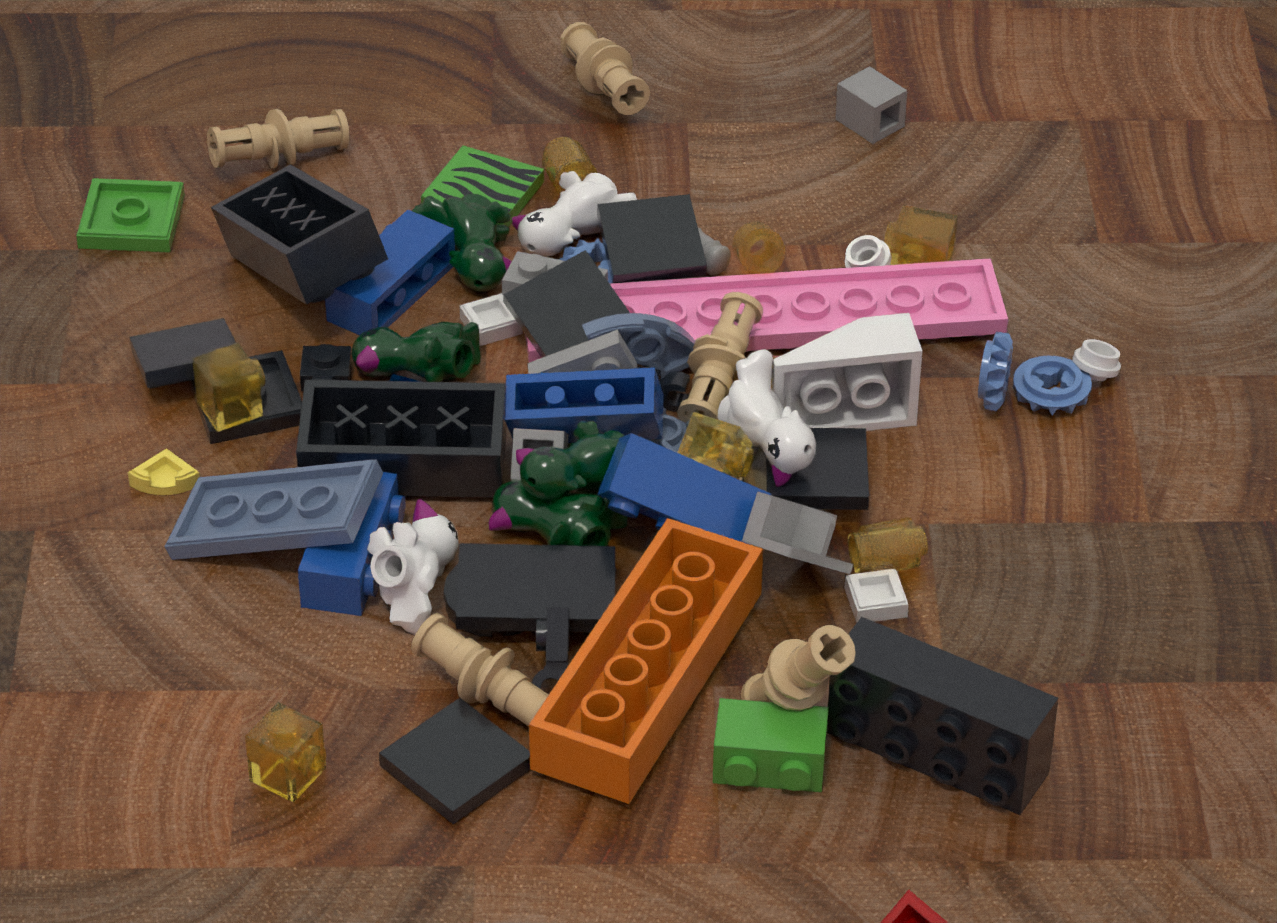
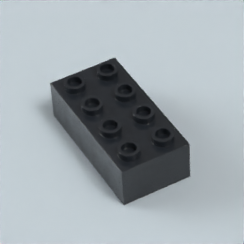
(300, 234)
(430, 434)
(943, 716)

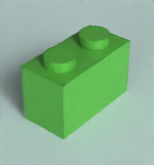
(769, 745)

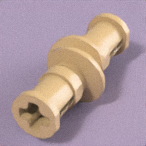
(604, 68)
(278, 137)
(716, 355)
(801, 669)
(478, 672)

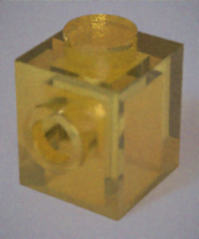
(921, 236)
(228, 386)
(717, 445)
(285, 752)

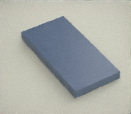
(274, 510)

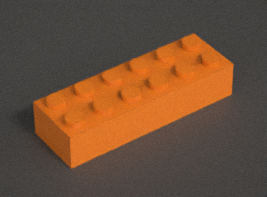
(646, 661)

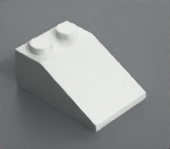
(854, 375)

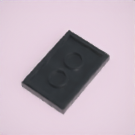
(515, 584)

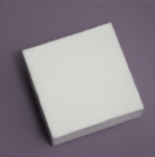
(492, 317)
(876, 595)

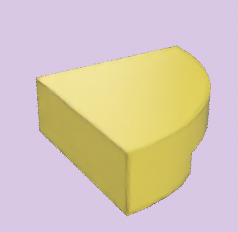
(163, 475)

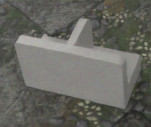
(793, 531)

